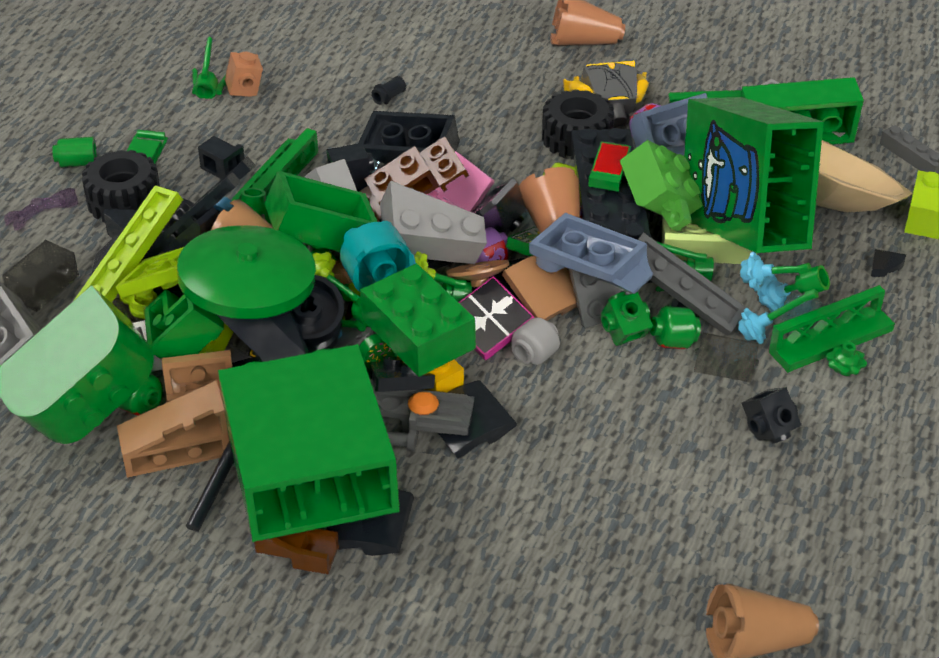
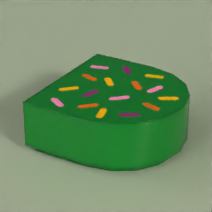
(374, 350)

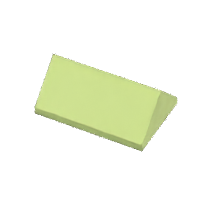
(701, 241)

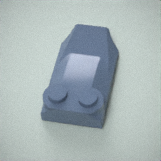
(663, 125)
(592, 251)

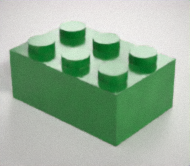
(316, 210)
(418, 319)

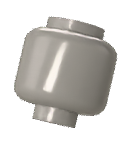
(535, 341)

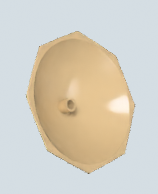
(854, 184)

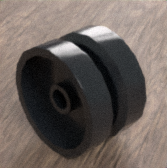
(320, 315)

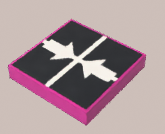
(496, 316)

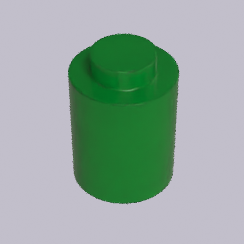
(74, 151)

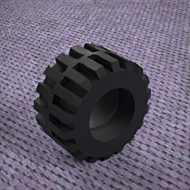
(573, 112)
(118, 181)

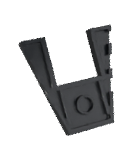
(188, 215)

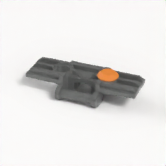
(425, 412)

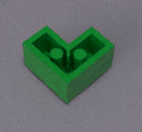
(179, 326)

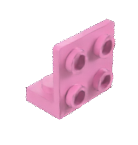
(463, 191)

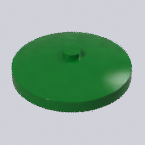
(246, 272)

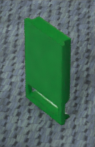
(151, 148)

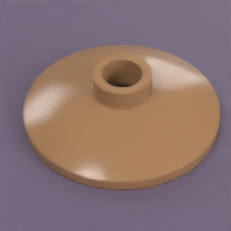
(478, 272)

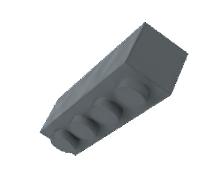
(910, 149)

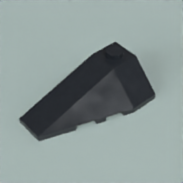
(502, 207)
(270, 336)

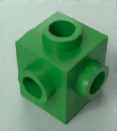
(626, 318)

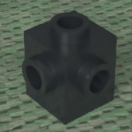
(771, 415)

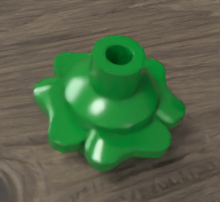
(846, 359)

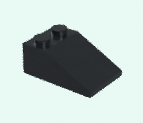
(394, 133)

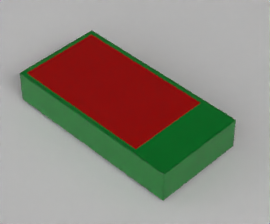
(607, 169)

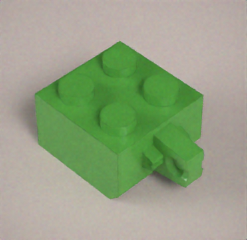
(662, 183)

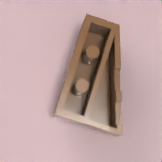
(175, 433)

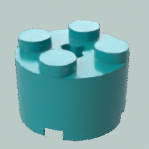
(374, 253)

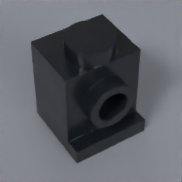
(219, 156)

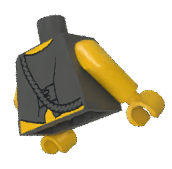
(615, 82)

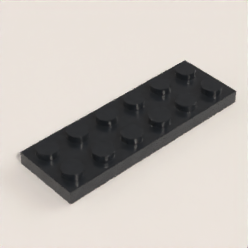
(600, 206)

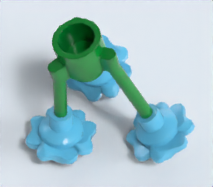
(774, 293)

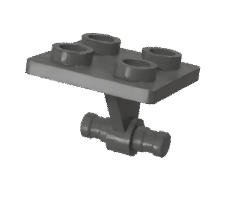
(591, 296)

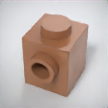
(243, 74)

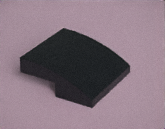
(487, 422)
(377, 534)

